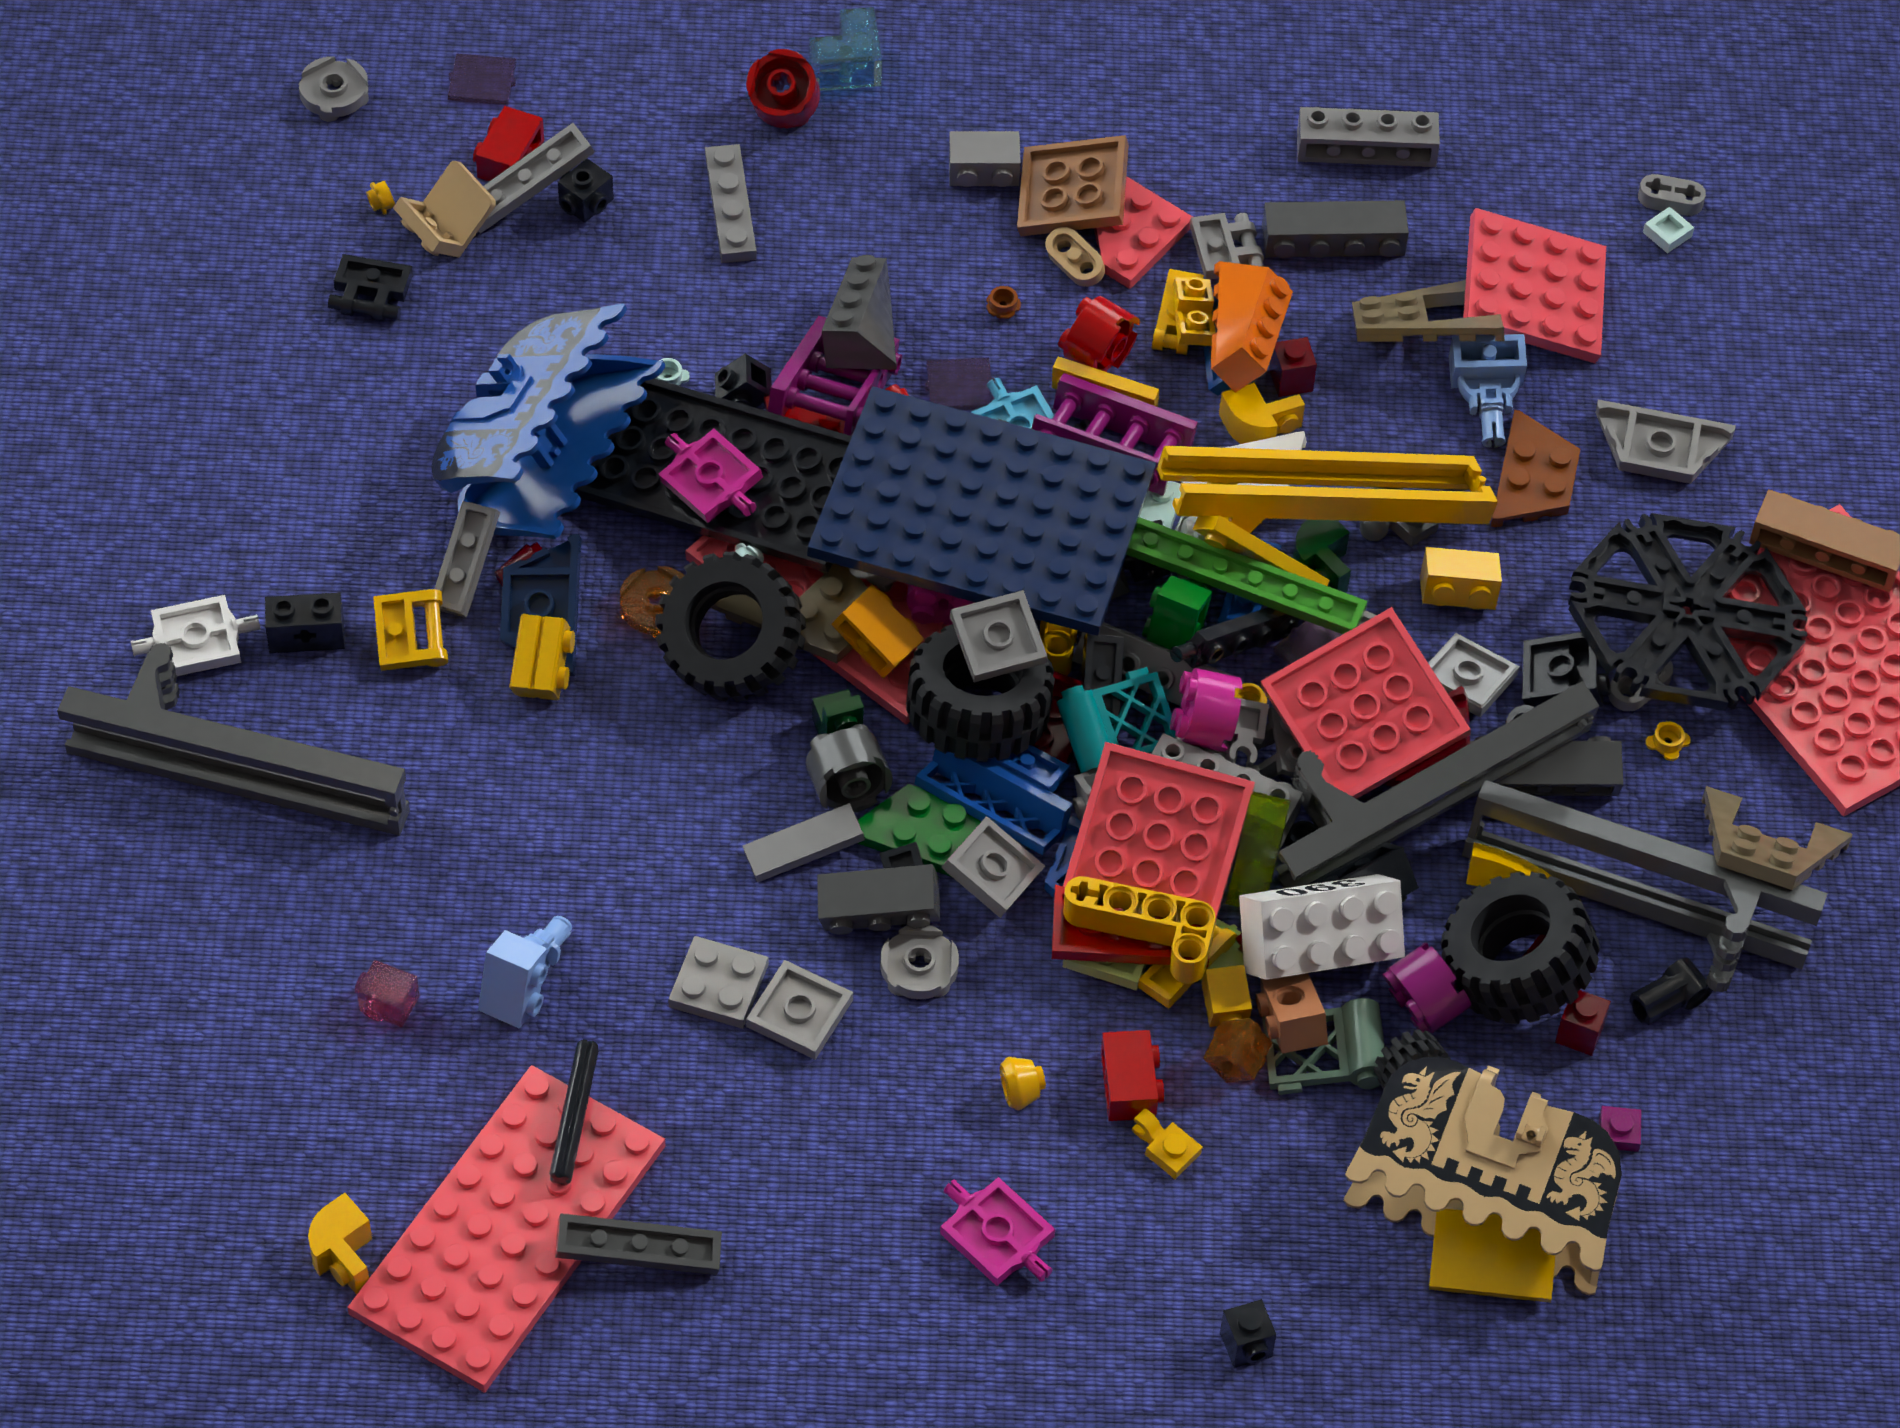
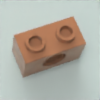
(1292, 1012)

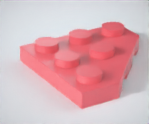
(1147, 234)

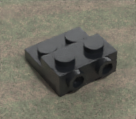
(1558, 664)

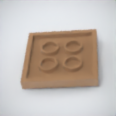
(1073, 185)

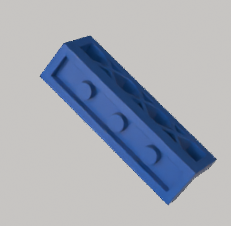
(1000, 791)

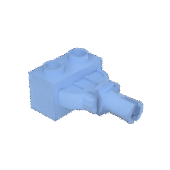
(1489, 375)
(517, 969)

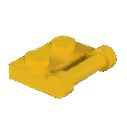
(397, 630)

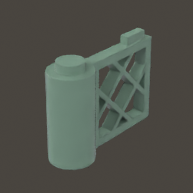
(1358, 1044)

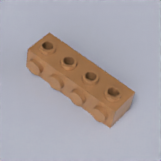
(1828, 540)

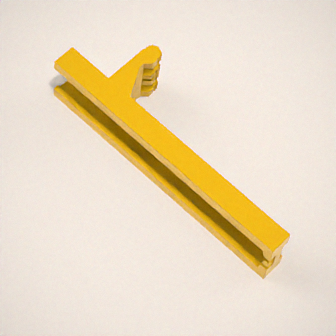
(1251, 504)

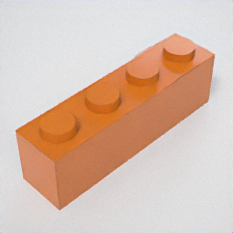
(1246, 320)

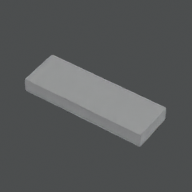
(465, 557)
(803, 842)

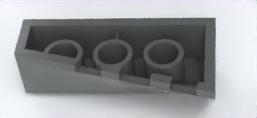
(861, 319)

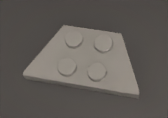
(1661, 441)

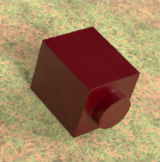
(1293, 367)
(1583, 1022)

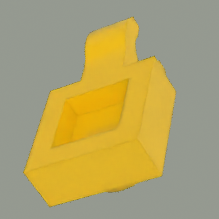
(1168, 1147)

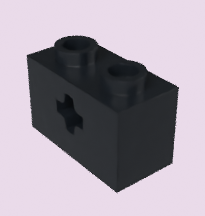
(304, 622)

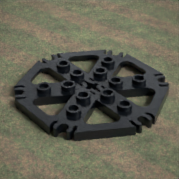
(1705, 592)

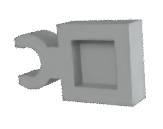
(1249, 730)

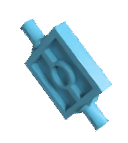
(1015, 407)

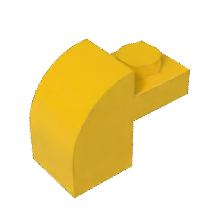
(1252, 419)
(334, 1238)

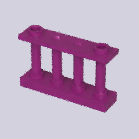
(798, 376)
(1117, 413)

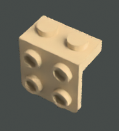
(449, 213)

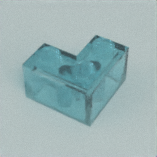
(851, 57)

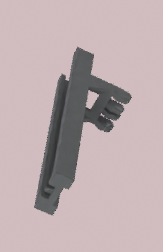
(226, 758)
(1354, 827)
(1725, 931)

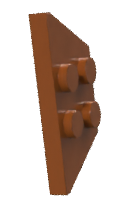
(1535, 473)

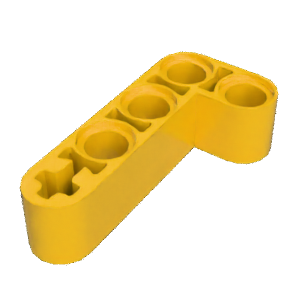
(1083, 910)

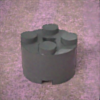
(848, 768)

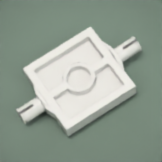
(199, 634)

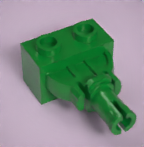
(1177, 612)

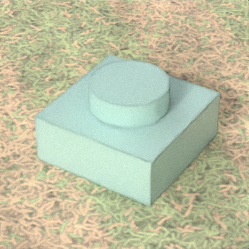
(1668, 229)

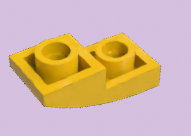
(1194, 311)

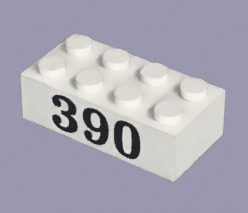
(1322, 926)

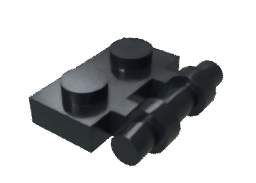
(370, 278)

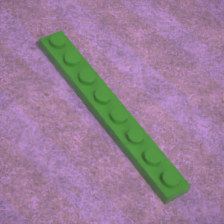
(1246, 577)

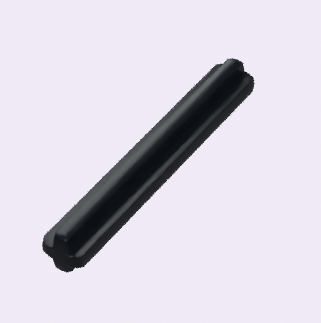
(574, 1112)

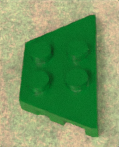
(920, 818)

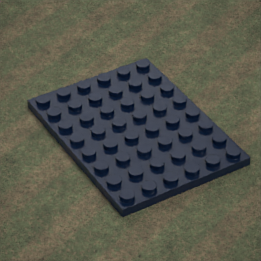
(982, 509)

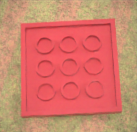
(1538, 283)
(1366, 705)
(1161, 825)

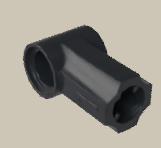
(1678, 987)

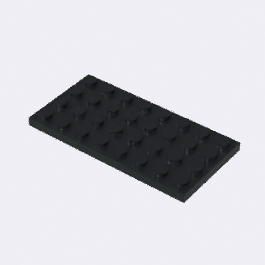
(794, 458)

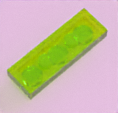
(1258, 846)

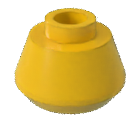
(1021, 1081)

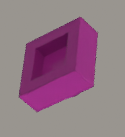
(1622, 1126)

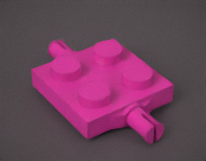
(710, 475)
(997, 1231)

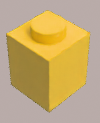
(1226, 994)

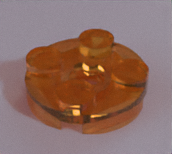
(635, 595)

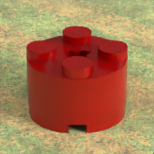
(774, 72)
(1100, 334)

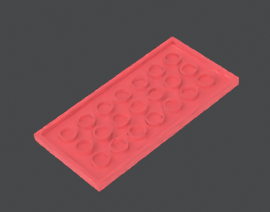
(484, 1246)

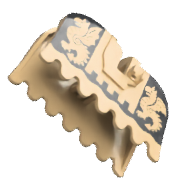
(1441, 1148)

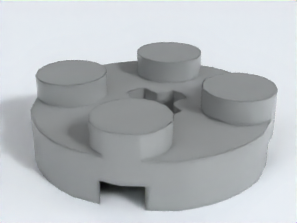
(338, 102)
(917, 982)

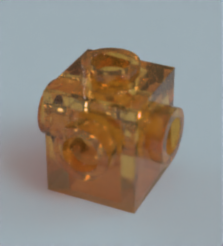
(1238, 1050)

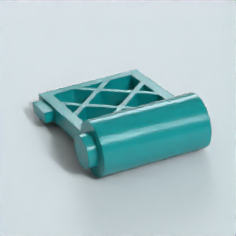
(1090, 723)

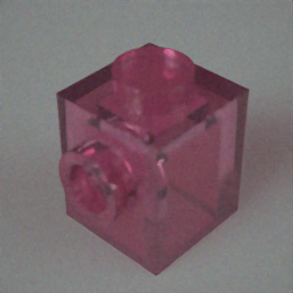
(387, 993)

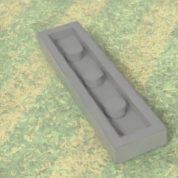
(536, 172)
(730, 203)

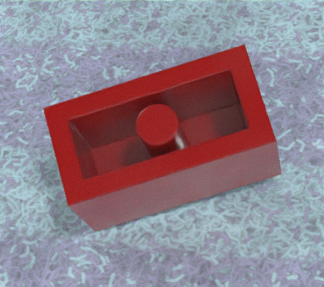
(507, 141)
(1130, 1074)

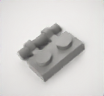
(1215, 243)

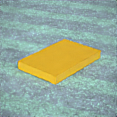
(1486, 1262)

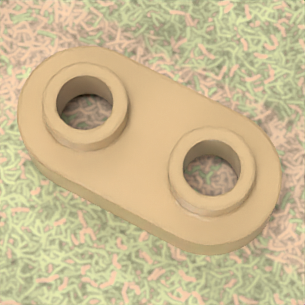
(1077, 258)

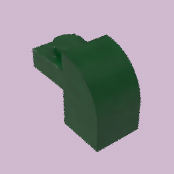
(1319, 548)
(837, 712)

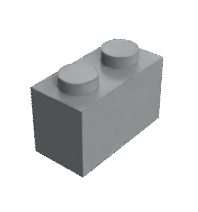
(984, 158)

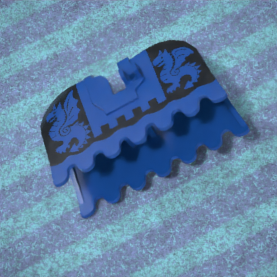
(542, 421)

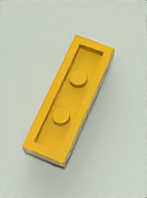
(1104, 379)

